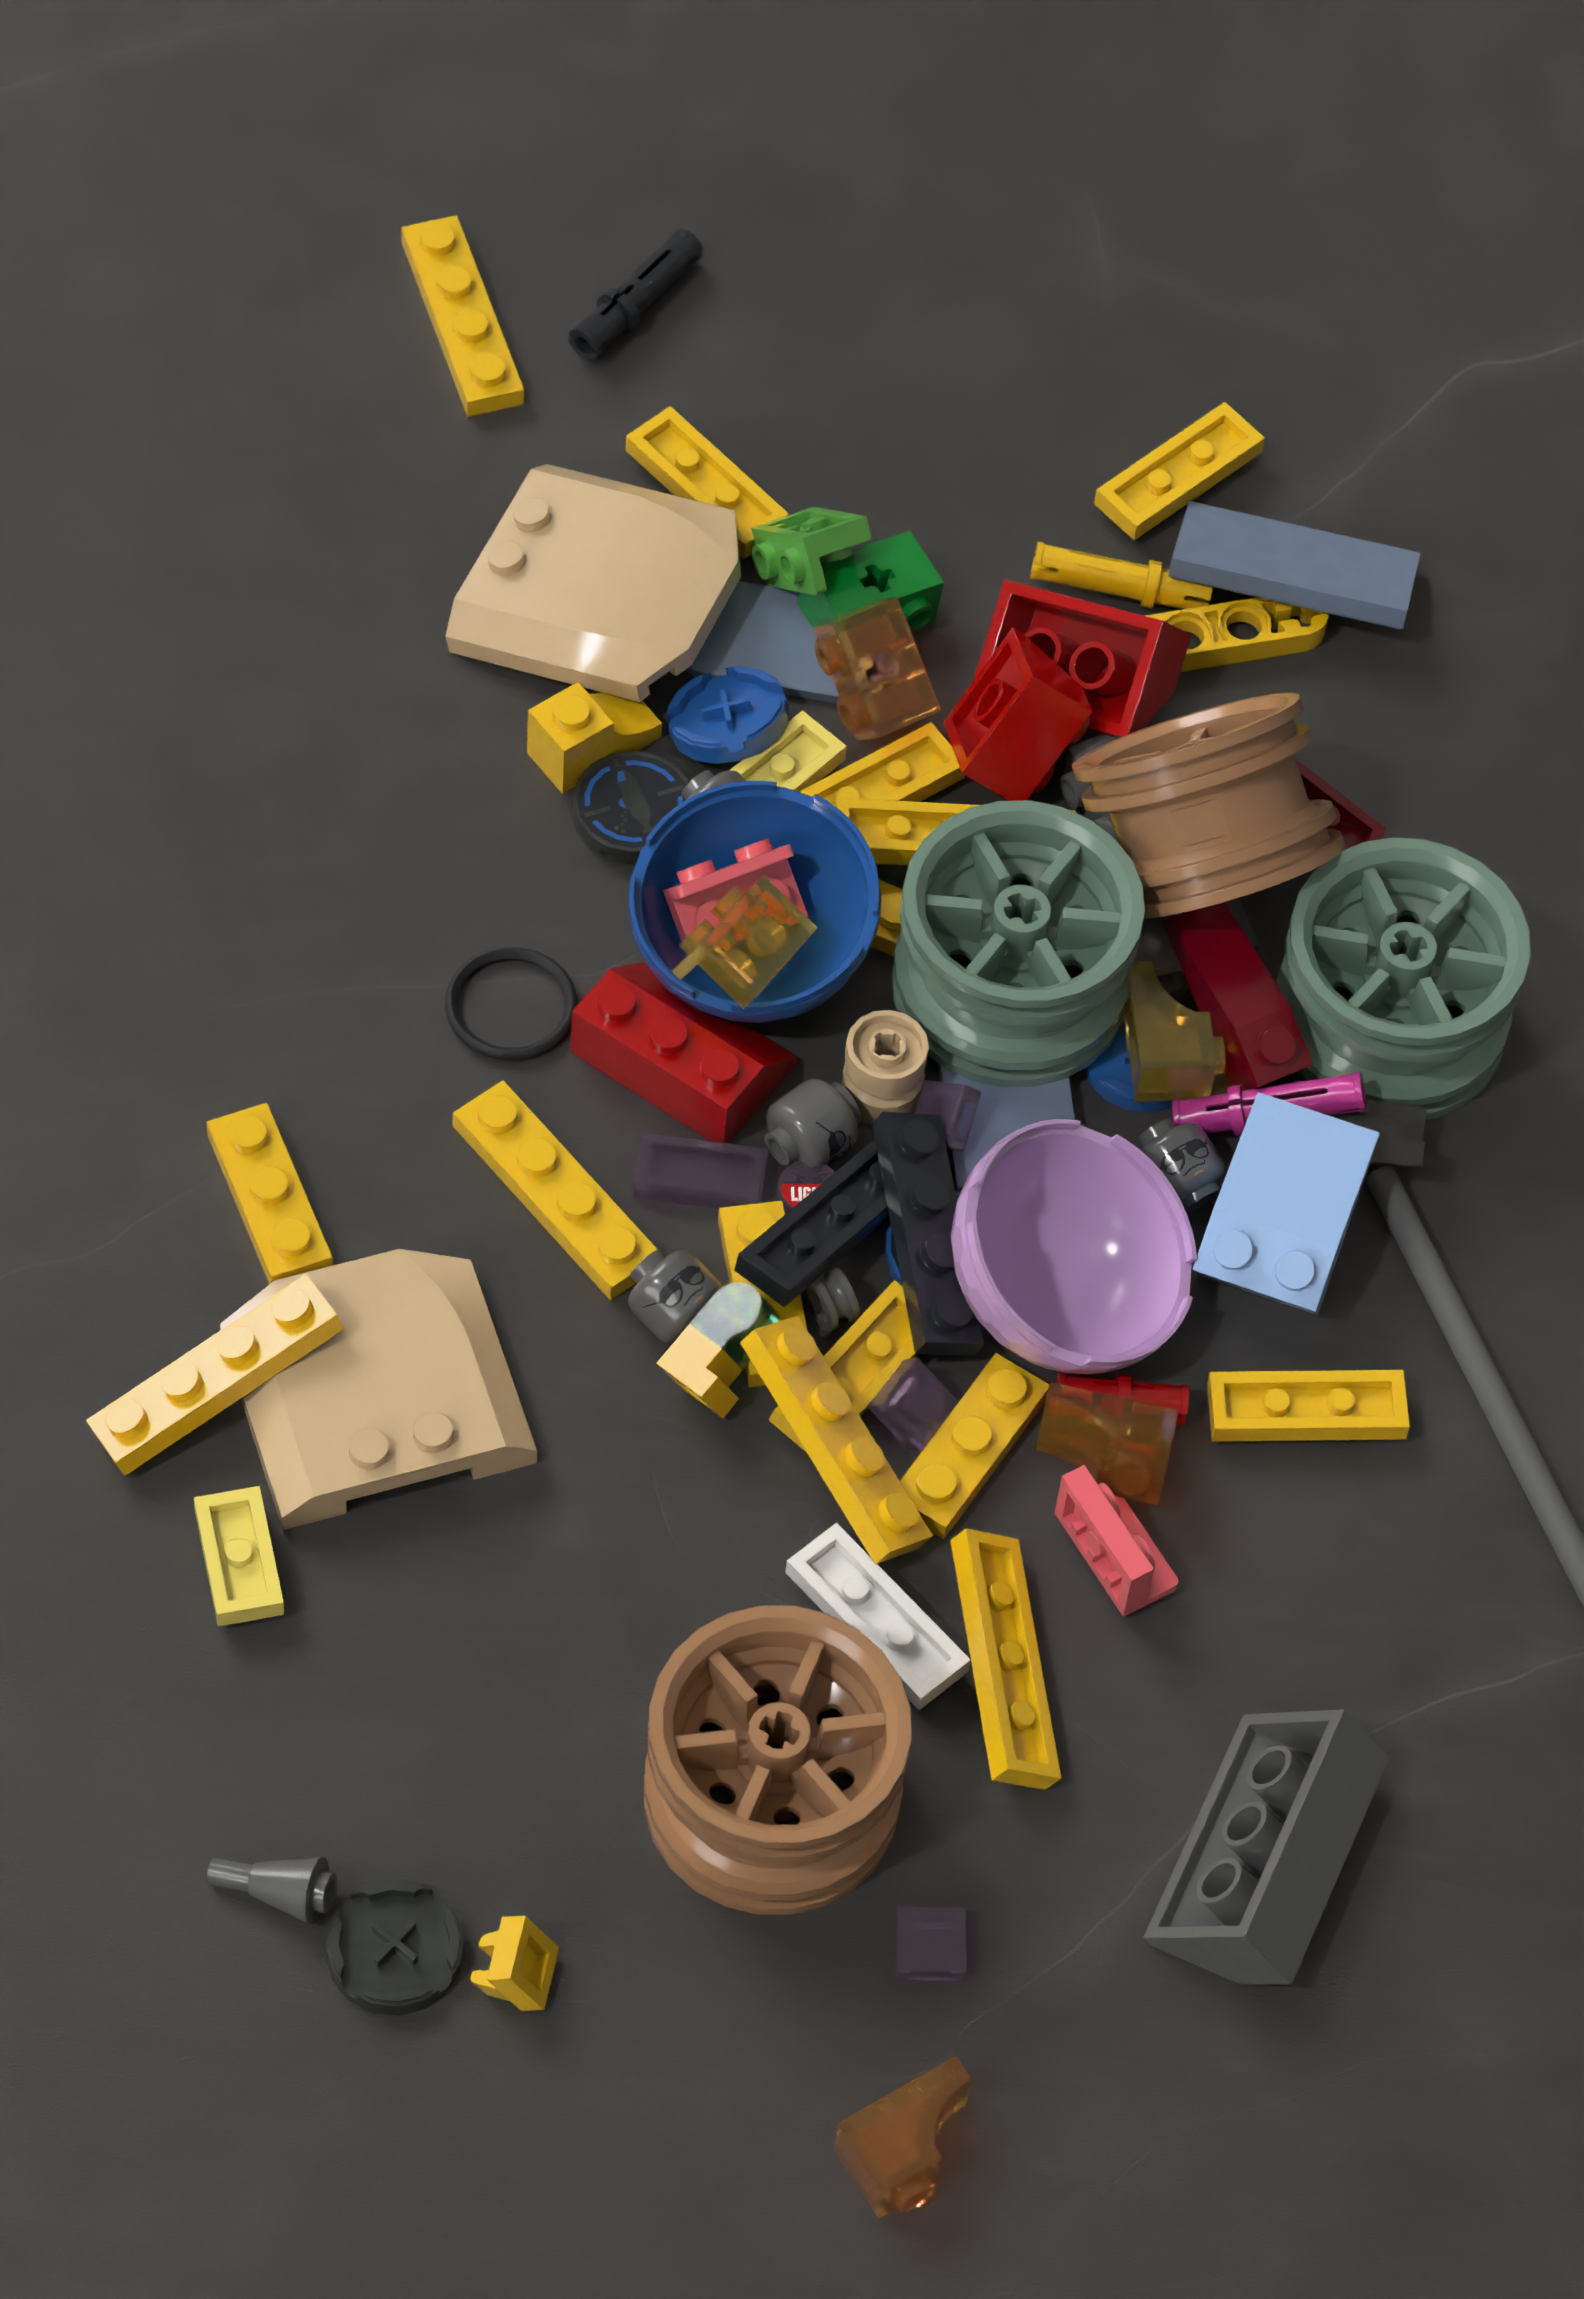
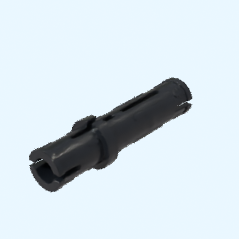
(621, 308)

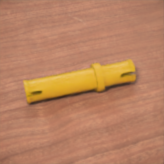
(1116, 577)

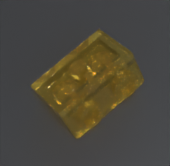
(749, 940)

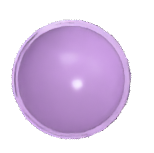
(1073, 1248)

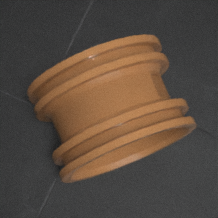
(1212, 803)
(737, 1848)

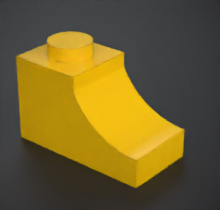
(581, 728)

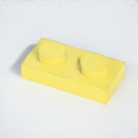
(798, 758)
(238, 1556)

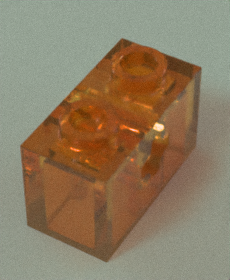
(900, 688)

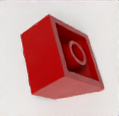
(1017, 719)

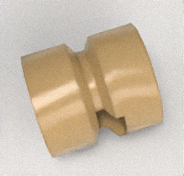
(885, 1063)

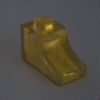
(1167, 1043)

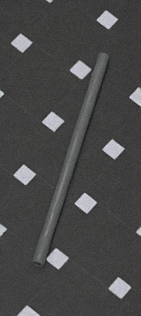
(1481, 1373)

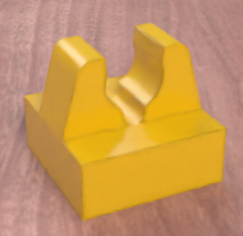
(519, 1964)

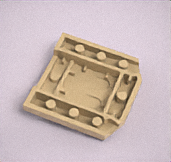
(597, 583)
(394, 1395)

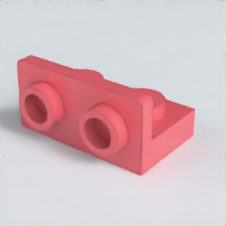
(704, 886)
(1113, 1542)

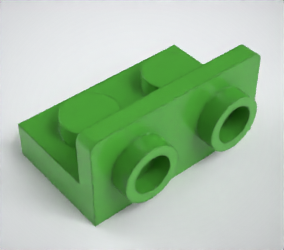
(793, 547)

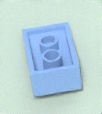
(1286, 1203)

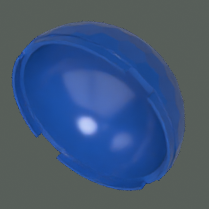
(830, 870)

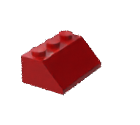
(1117, 656)
(674, 1056)

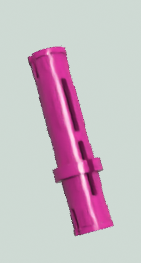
(1231, 1109)

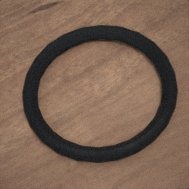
(507, 1053)

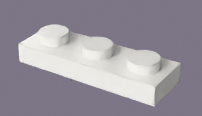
(858, 1592)

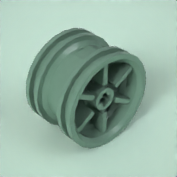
(1021, 899)
(1407, 936)

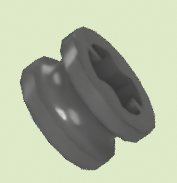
(832, 1300)

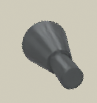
(293, 1886)

